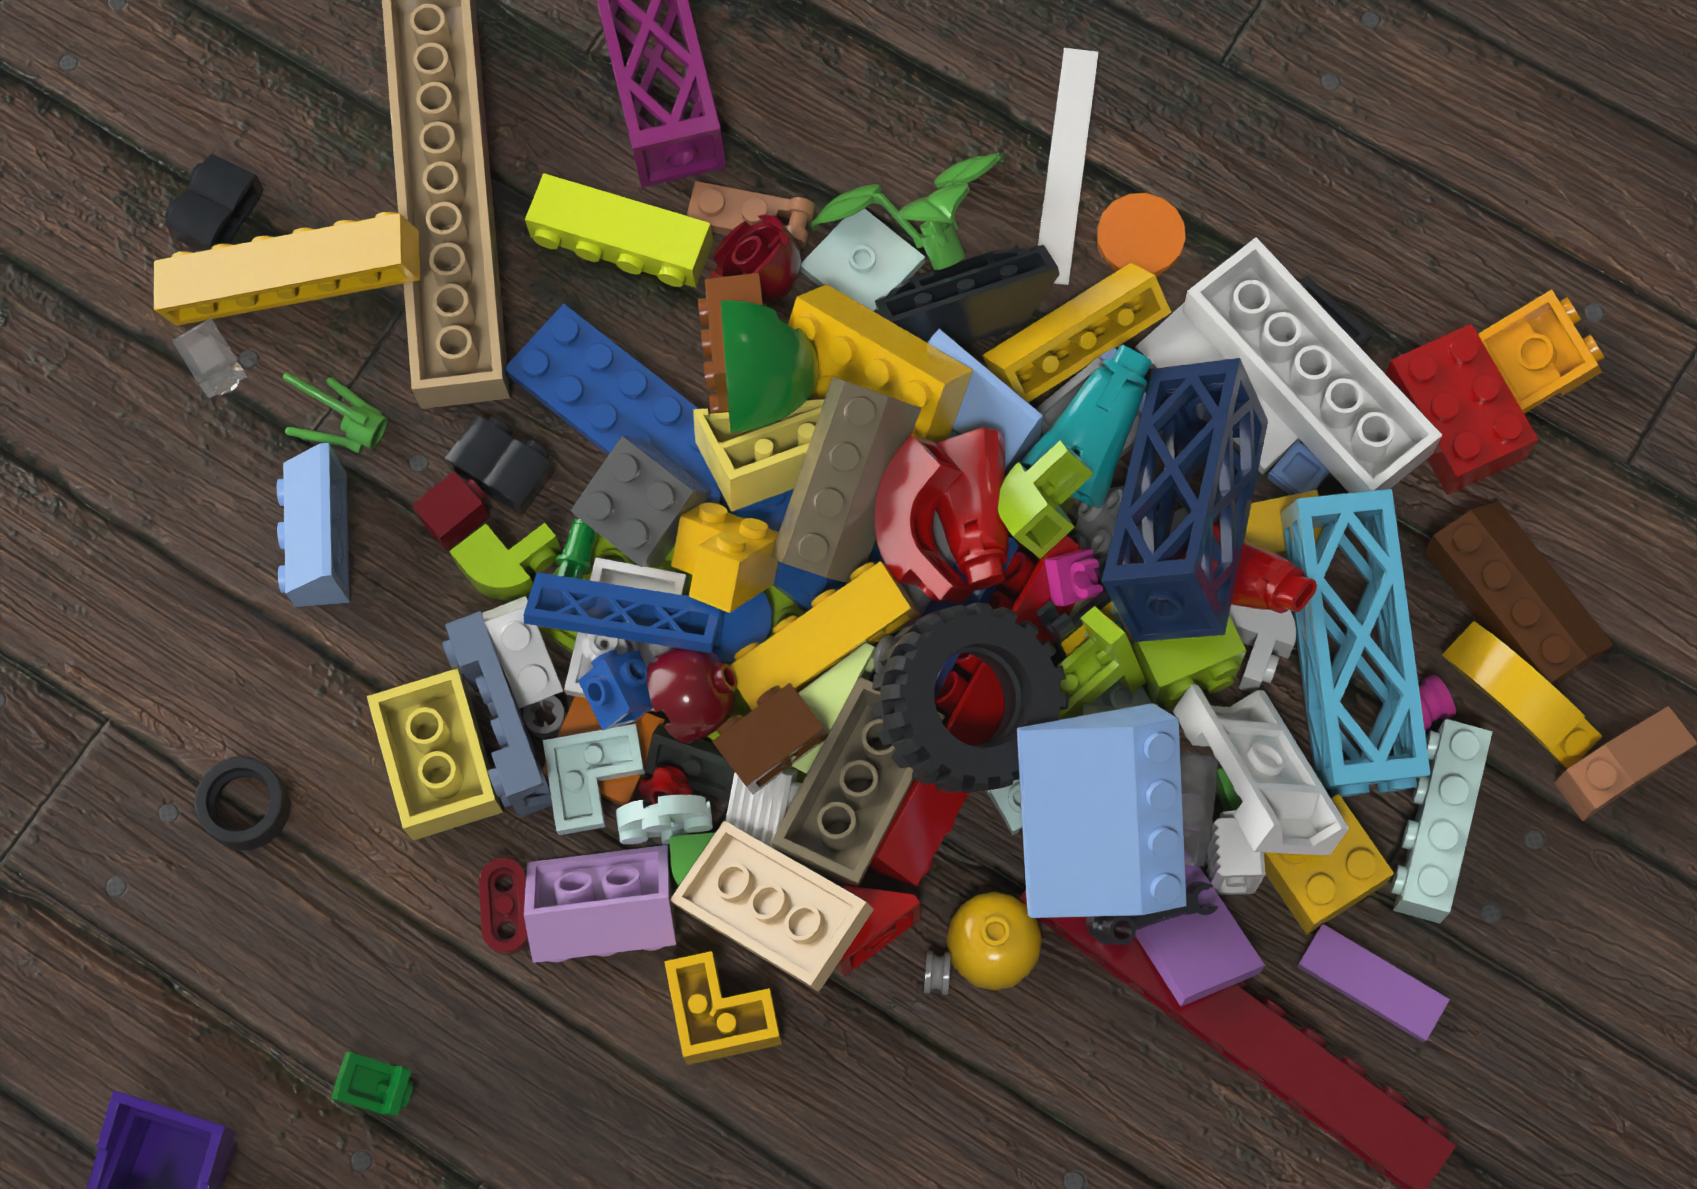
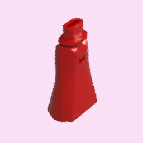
(971, 506)
(1267, 580)

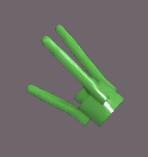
(362, 423)

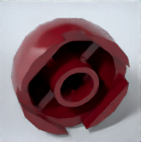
(760, 249)
(693, 691)

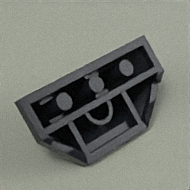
(973, 296)

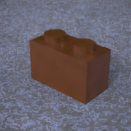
(769, 737)

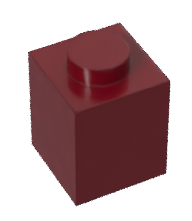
(452, 510)

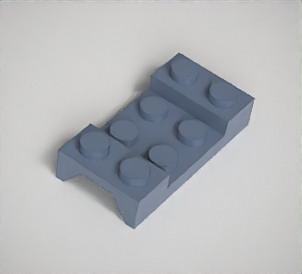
(518, 772)

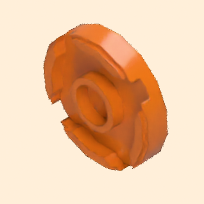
(1141, 232)

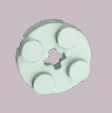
(670, 817)

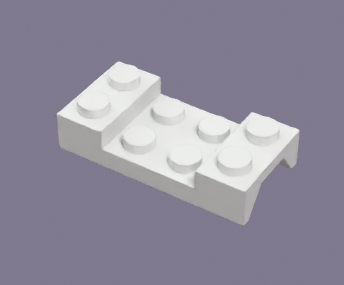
(1280, 793)

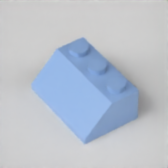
(992, 406)
(314, 529)

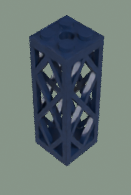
(1199, 418)

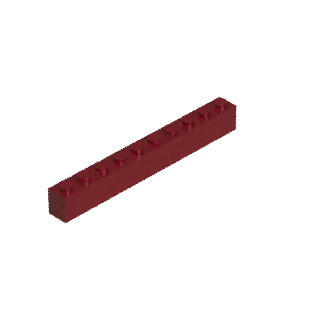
(1285, 1063)

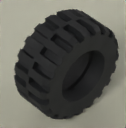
(909, 706)

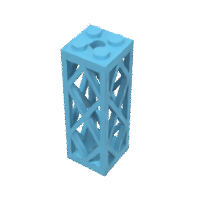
(1381, 602)

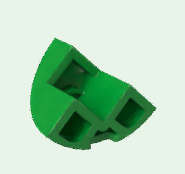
(766, 365)

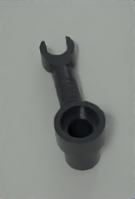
(1102, 927)

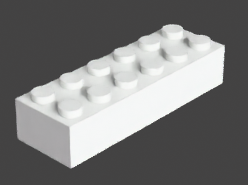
(1310, 371)

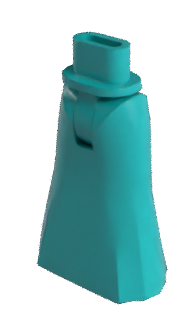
(1099, 421)

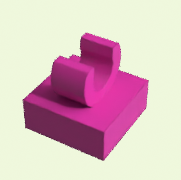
(1072, 577)

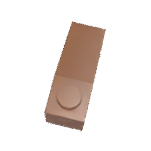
(1624, 762)

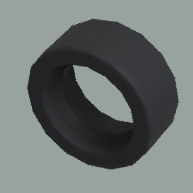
(222, 775)

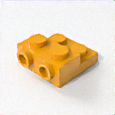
(1542, 350)

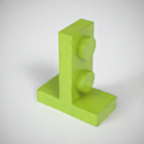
(1098, 664)

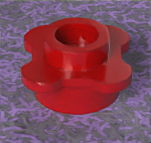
(664, 782)

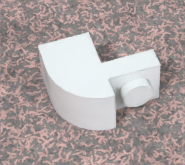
(1268, 634)

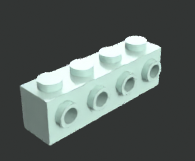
(1442, 821)

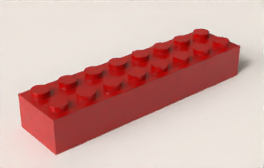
(973, 711)

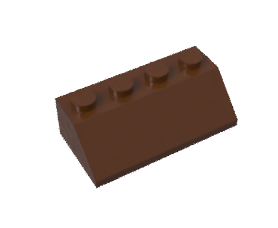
(1516, 592)

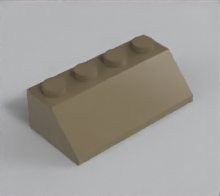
(834, 498)
(846, 795)

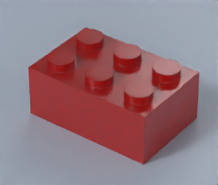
(1468, 403)

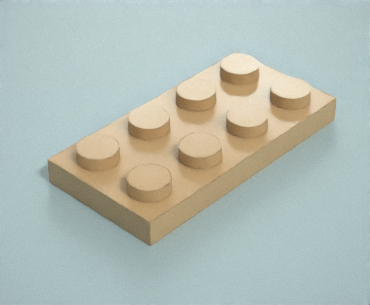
(772, 905)

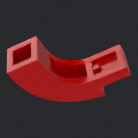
(905, 515)

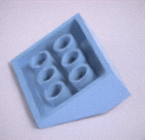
(1102, 814)

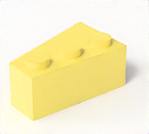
(755, 461)

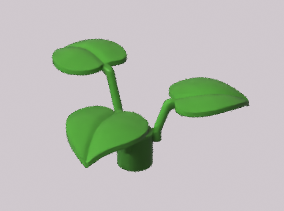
(937, 209)

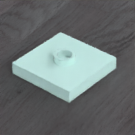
(862, 259)

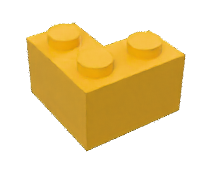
(724, 555)
(716, 1025)

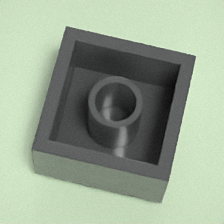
(639, 500)

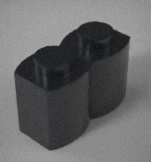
(214, 204)
(500, 464)

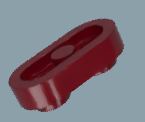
(503, 907)

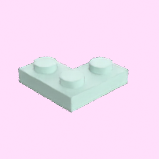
(578, 766)

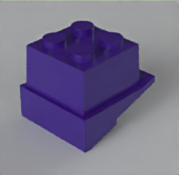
(159, 1148)

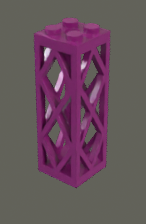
(677, 146)

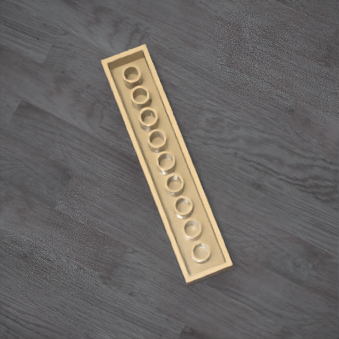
(448, 197)

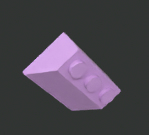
(599, 904)

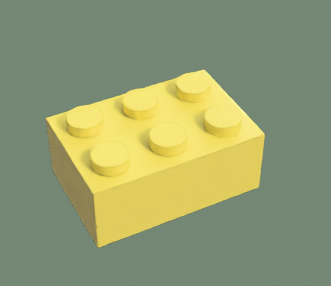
(434, 754)

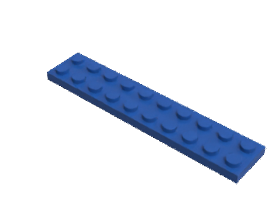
(614, 396)

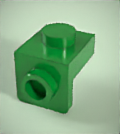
(372, 1085)

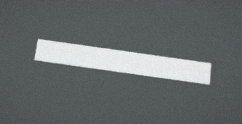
(1067, 157)

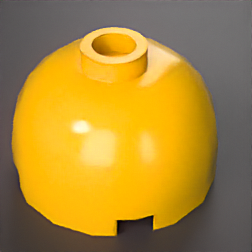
(994, 941)

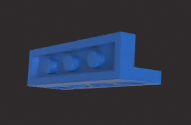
(623, 613)

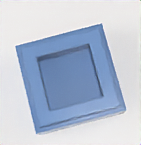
(1298, 471)

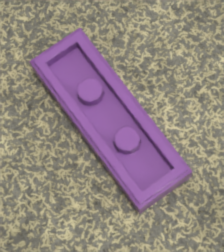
(1373, 983)

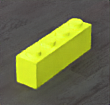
(619, 231)

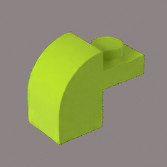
(1033, 498)
(504, 572)

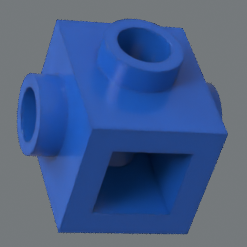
(617, 688)

